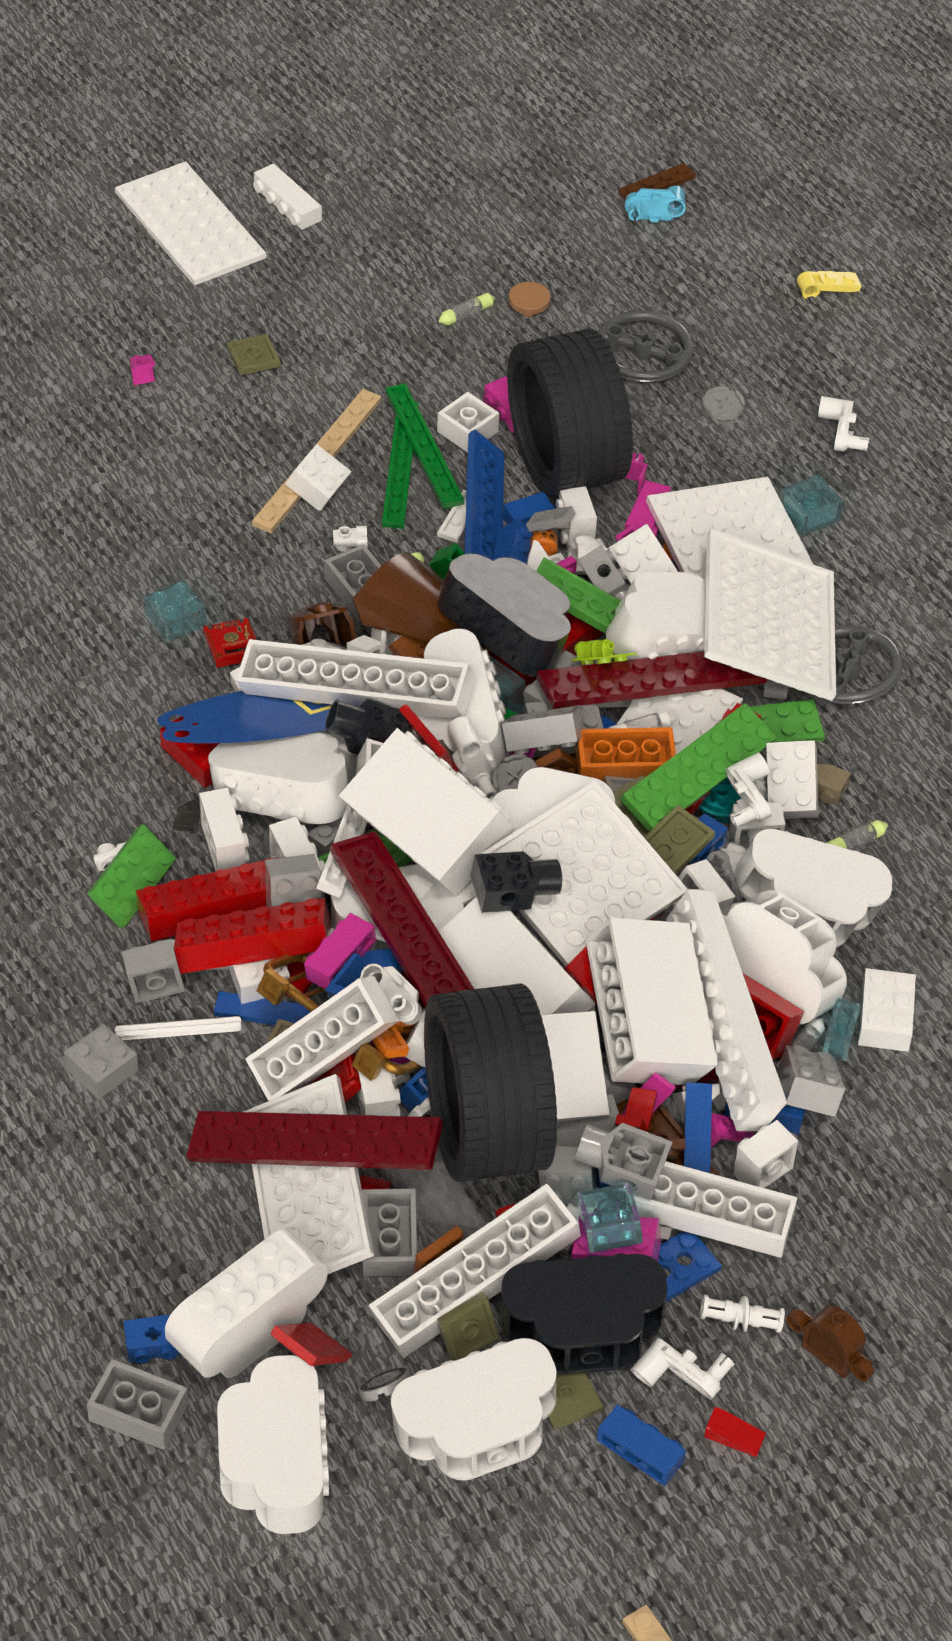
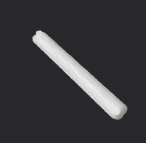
(178, 1028)

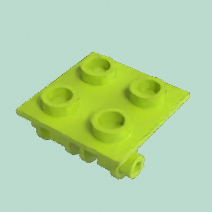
(600, 650)

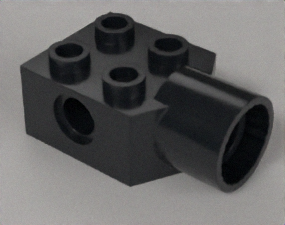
(365, 721)
(513, 880)

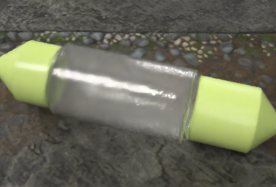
(466, 309)
(861, 835)

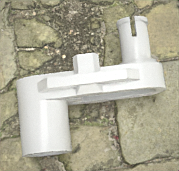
(842, 411)
(473, 756)
(752, 803)
(398, 991)
(662, 1356)

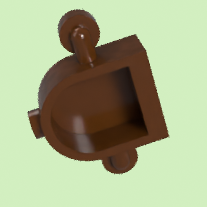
(834, 1340)

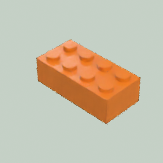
(623, 751)

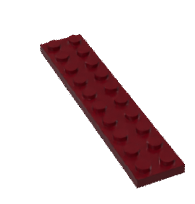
(639, 679)
(399, 916)
(315, 1140)

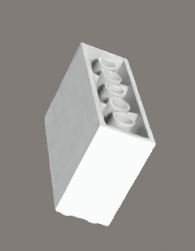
(426, 809)
(502, 951)
(651, 1001)

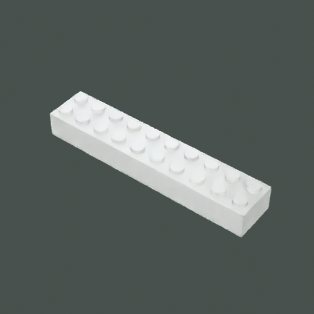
(354, 676)
(741, 1049)

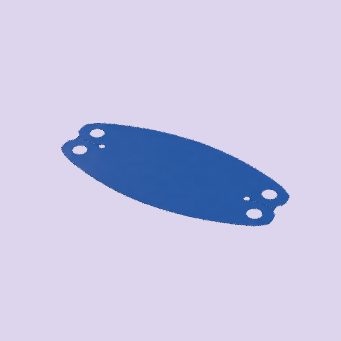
(242, 719)

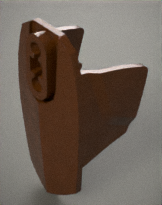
(332, 617)

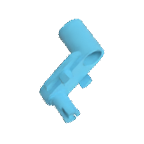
(656, 204)

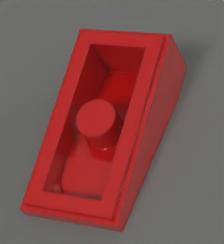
(734, 1432)

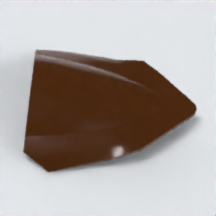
(404, 600)

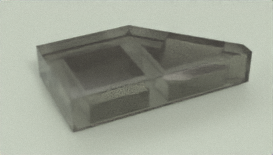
(188, 817)

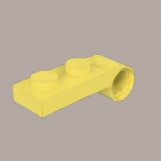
(813, 282)

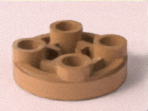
(529, 298)

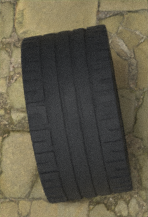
(570, 411)
(490, 1082)

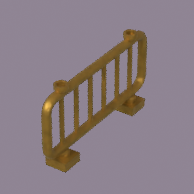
(273, 988)

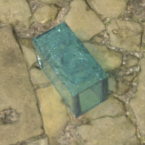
(841, 1028)

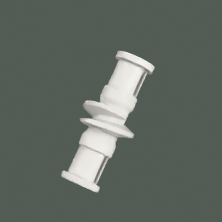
(742, 1313)

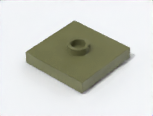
(253, 354)
(468, 1327)
(574, 1400)

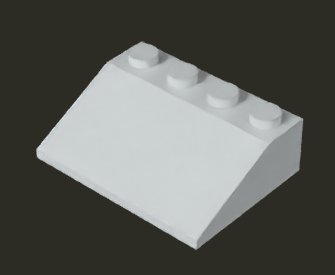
(576, 1065)

